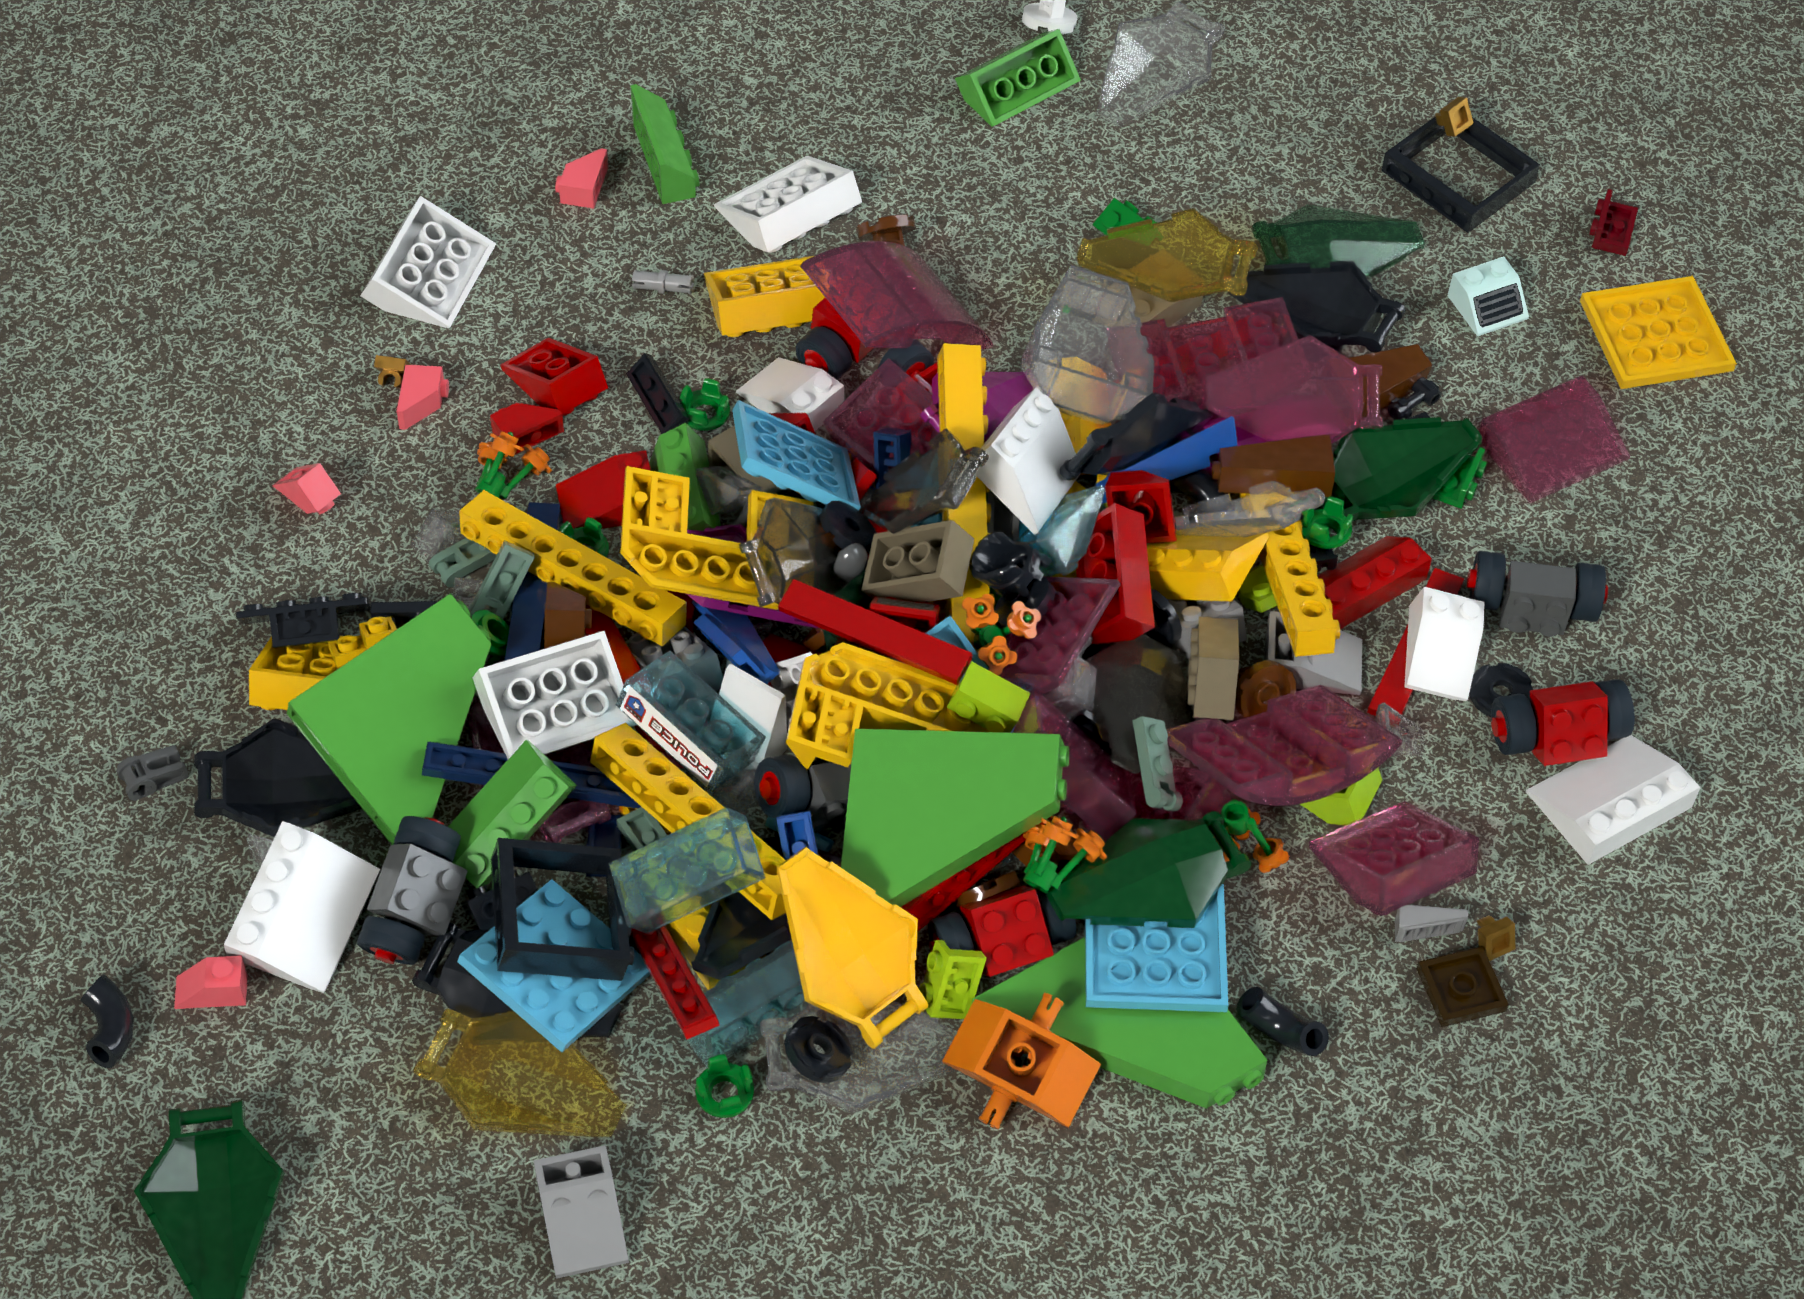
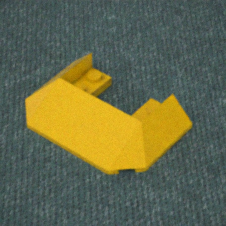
(670, 558)
(864, 691)

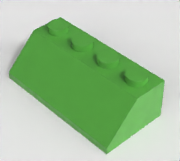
(1019, 78)
(663, 146)
(680, 454)
(508, 807)

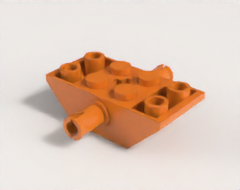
(1056, 1072)

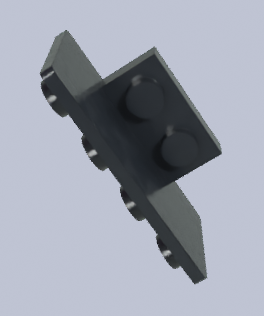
(304, 623)

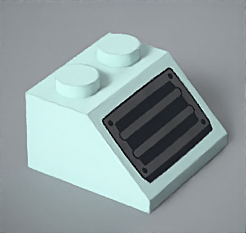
(1489, 296)

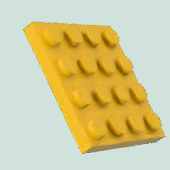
(1657, 332)

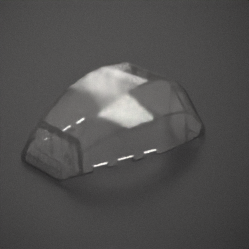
(1090, 349)

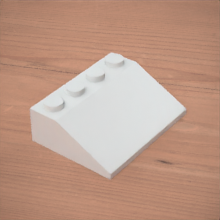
(791, 202)
(428, 266)
(1027, 460)
(553, 695)
(1614, 797)
(301, 908)

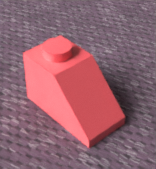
(583, 179)
(420, 393)
(309, 488)
(212, 983)

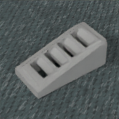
(1423, 922)

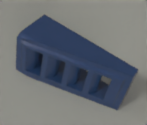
(883, 447)

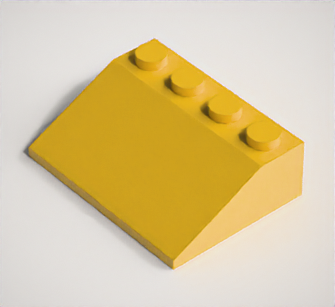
(762, 297)
(1203, 566)
(287, 672)

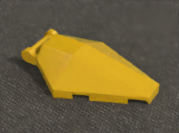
(849, 945)

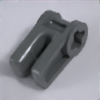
(151, 772)

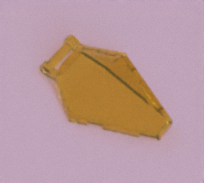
(1171, 257)
(518, 1081)

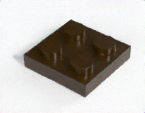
(1462, 986)

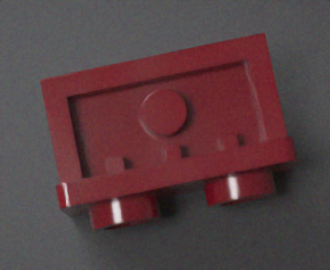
(1614, 227)

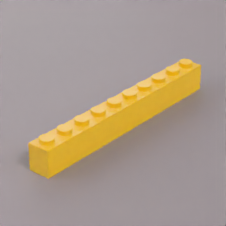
(962, 413)

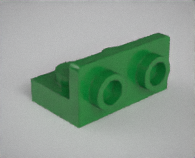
(1462, 484)

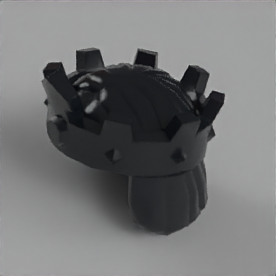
(1006, 564)

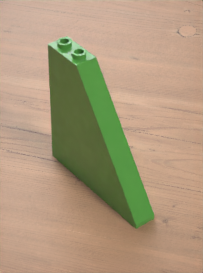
(387, 703)
(943, 801)
(1177, 1052)

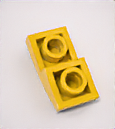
(351, 646)

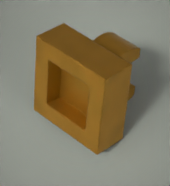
(1455, 116)
(390, 367)
(1496, 936)

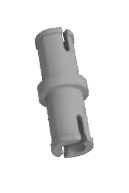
(663, 282)

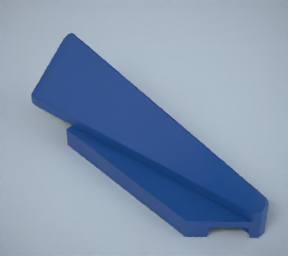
(1187, 455)
(737, 641)

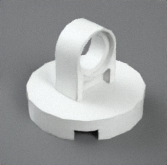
(1051, 15)

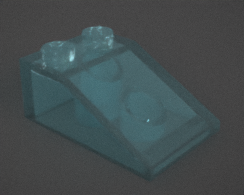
(1067, 531)

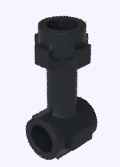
(1423, 391)

